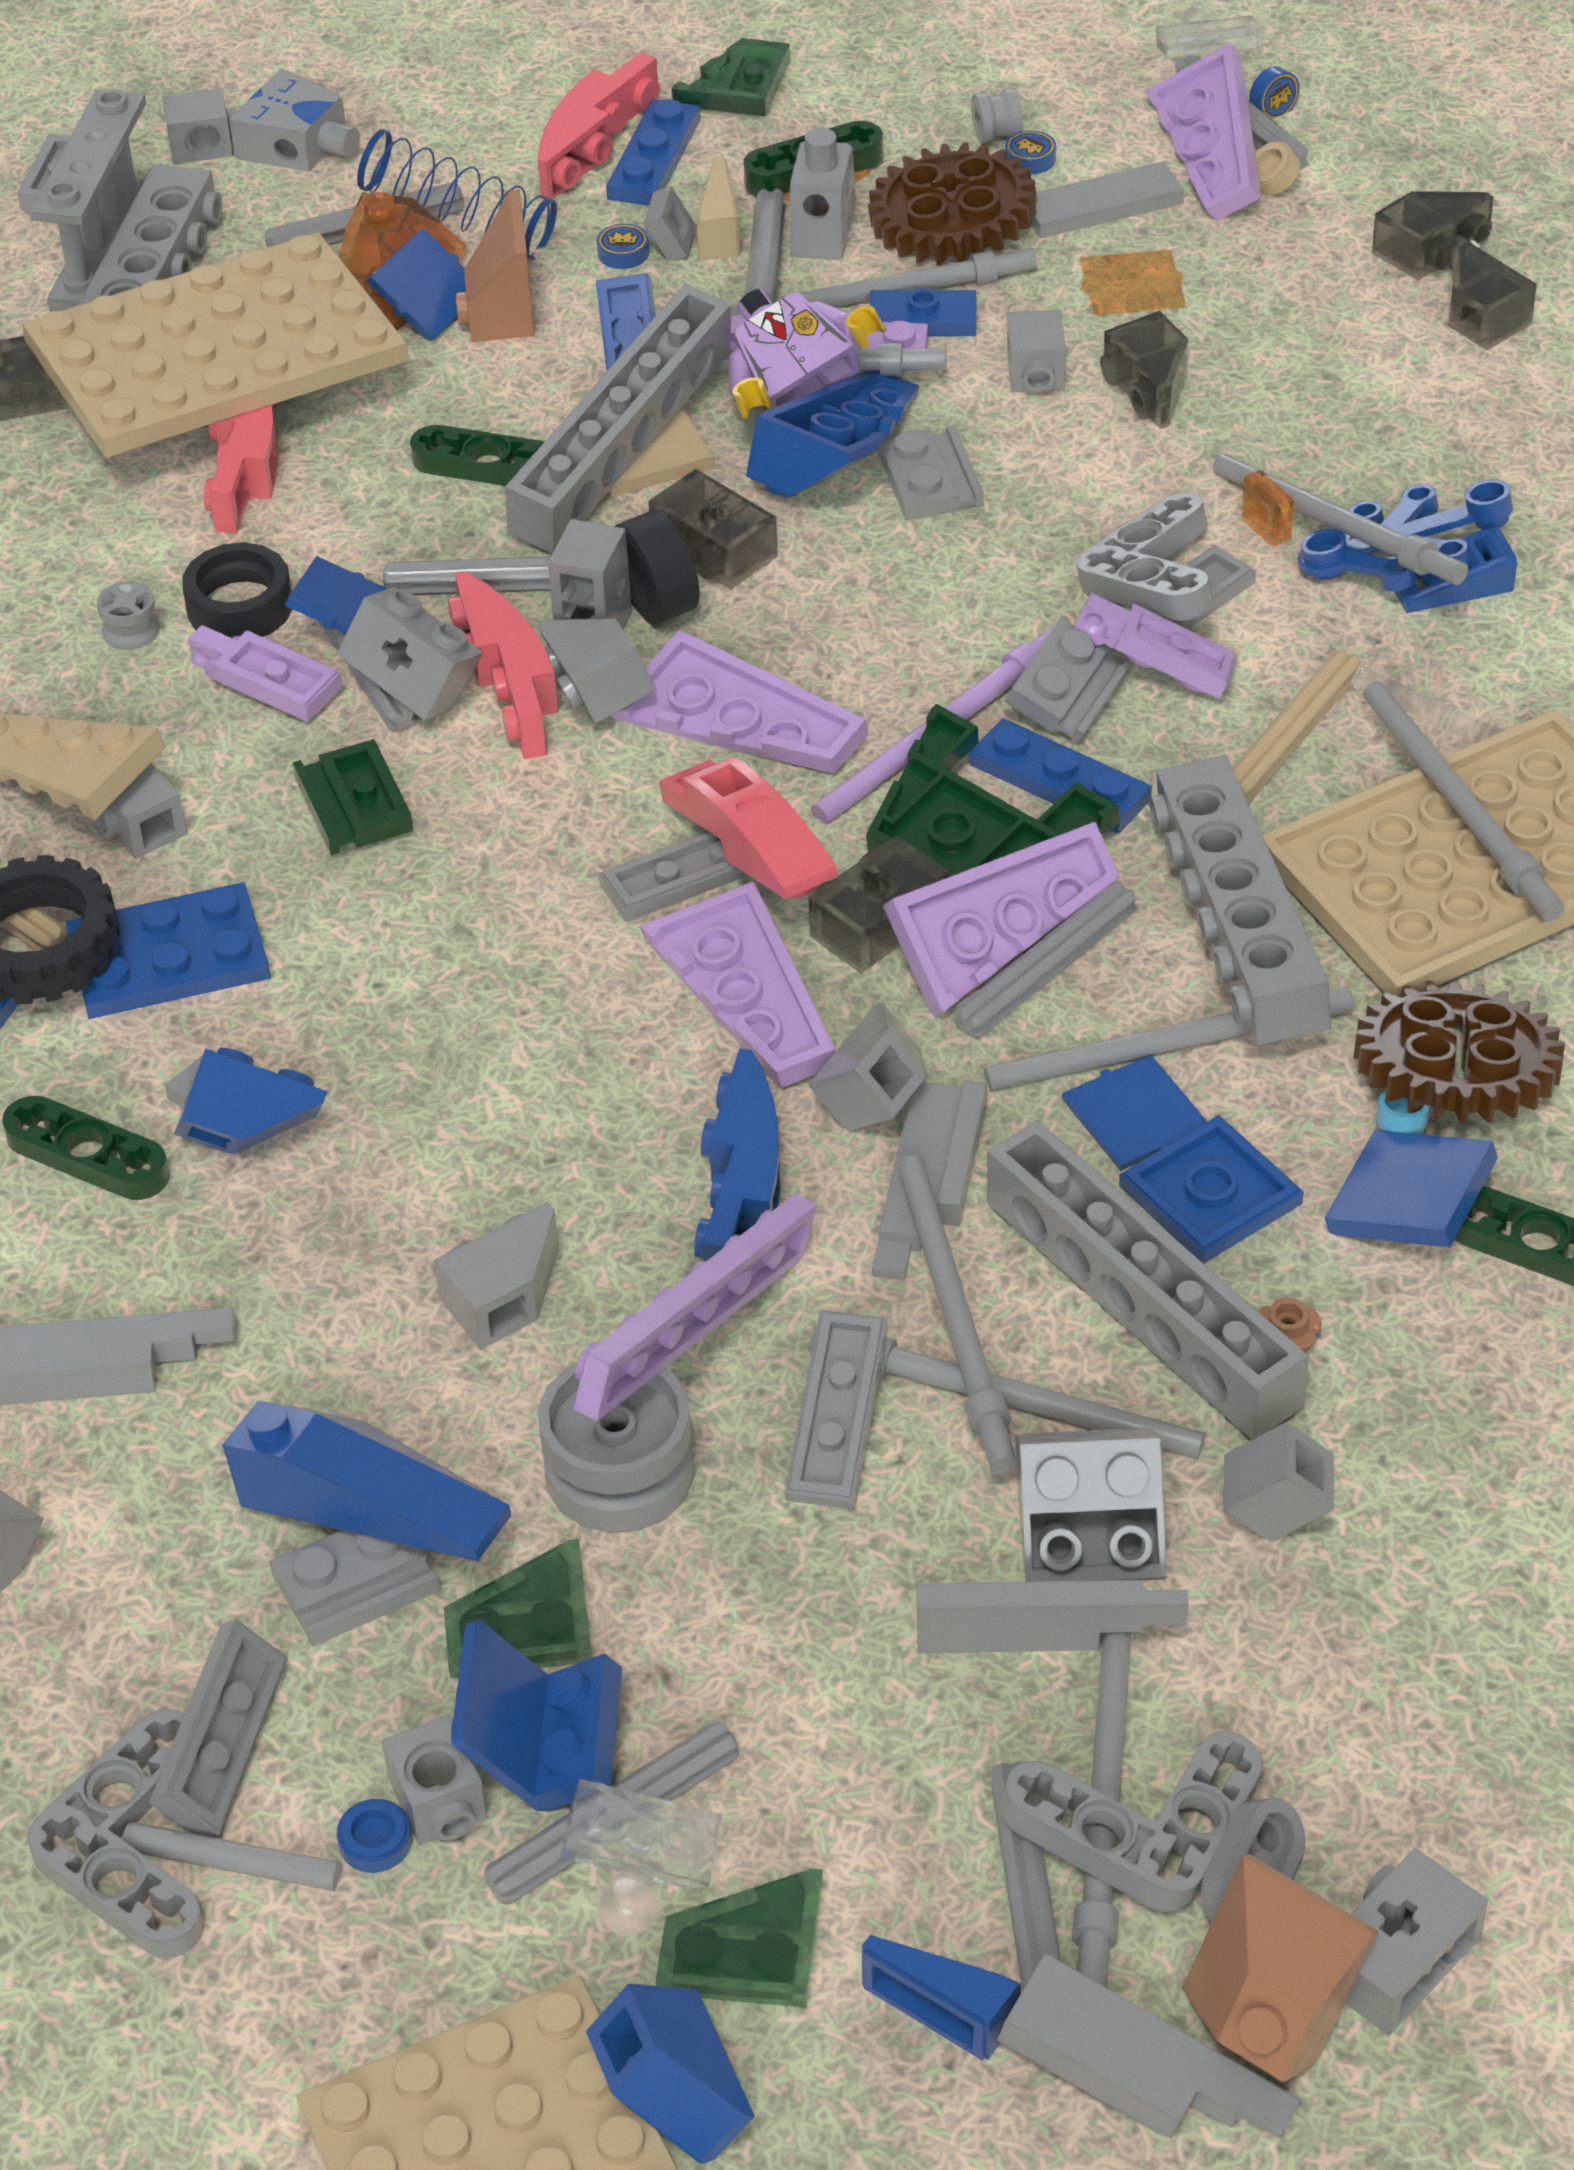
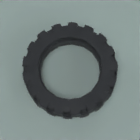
(77, 957)

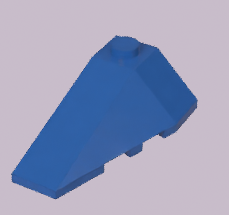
(826, 431)
(357, 1481)

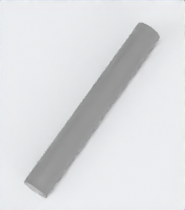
(233, 1856)

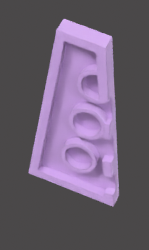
(1212, 129)
(742, 708)
(986, 916)
(745, 980)

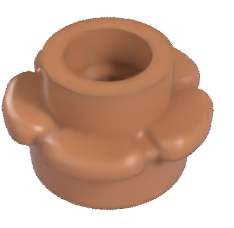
(1305, 1321)

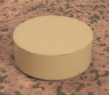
(1276, 167)

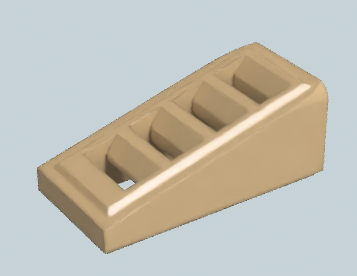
(718, 216)

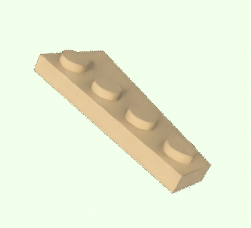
(75, 758)

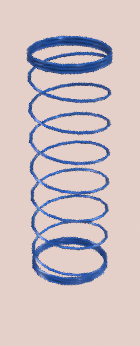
(382, 165)

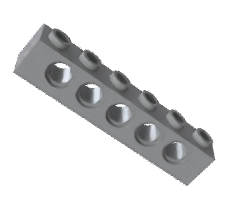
(159, 231)
(618, 417)
(1240, 901)
(1147, 1280)

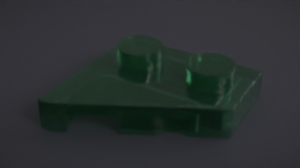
(738, 80)
(531, 1607)
(747, 1943)

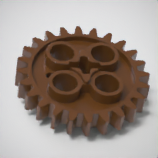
(952, 203)
(1504, 1051)

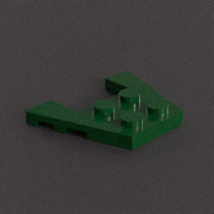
(960, 821)

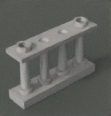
(91, 190)

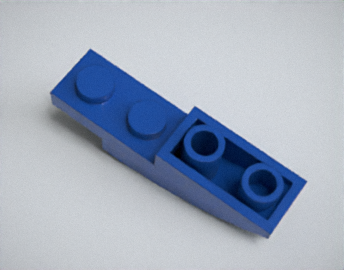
(741, 1155)

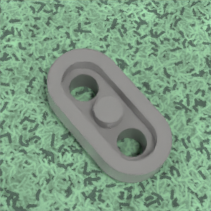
(1278, 1845)

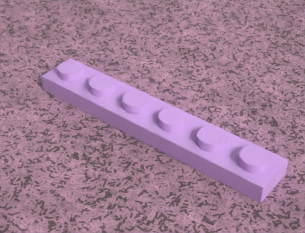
(692, 1307)

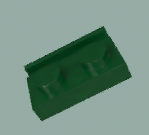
(353, 796)

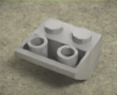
(1091, 1505)

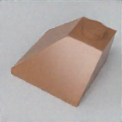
(497, 279)
(1276, 1969)

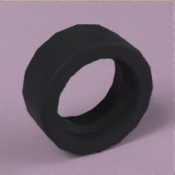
(237, 564)
(659, 568)

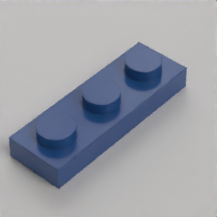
(653, 151)
(1052, 769)

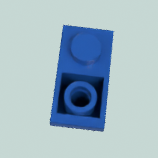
(242, 1104)
(671, 2067)

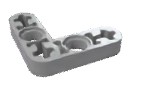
(1133, 565)
(99, 1839)
(1142, 1842)

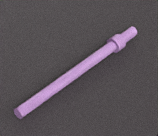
(896, 756)

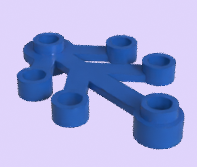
(1331, 552)

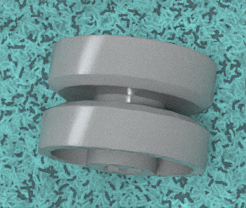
(626, 1465)

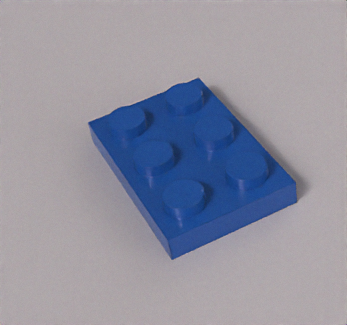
(179, 951)

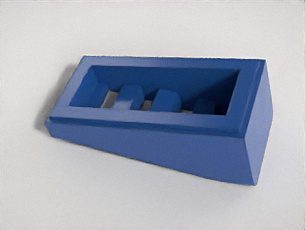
(1489, 574)
(941, 1993)

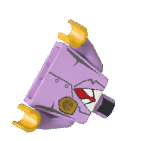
(794, 348)

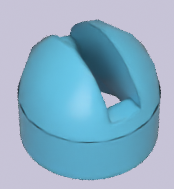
(1395, 1118)

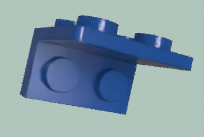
(533, 1726)

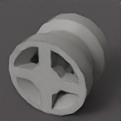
(996, 115)
(128, 615)

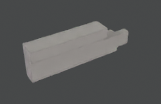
(944, 1131)
(102, 1353)
(1038, 1614)
(1134, 2056)

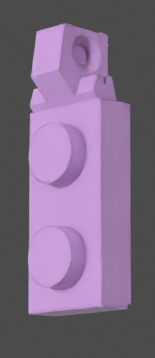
(1158, 644)
(265, 671)

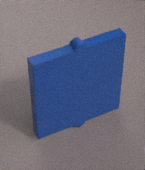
(422, 284)
(331, 594)
(1133, 1111)

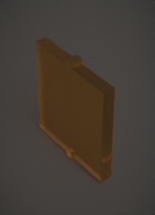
(1132, 282)

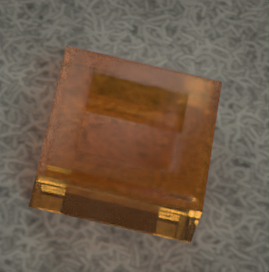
(1267, 508)

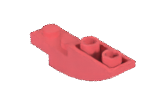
(583, 122)
(244, 466)
(510, 660)
(754, 824)

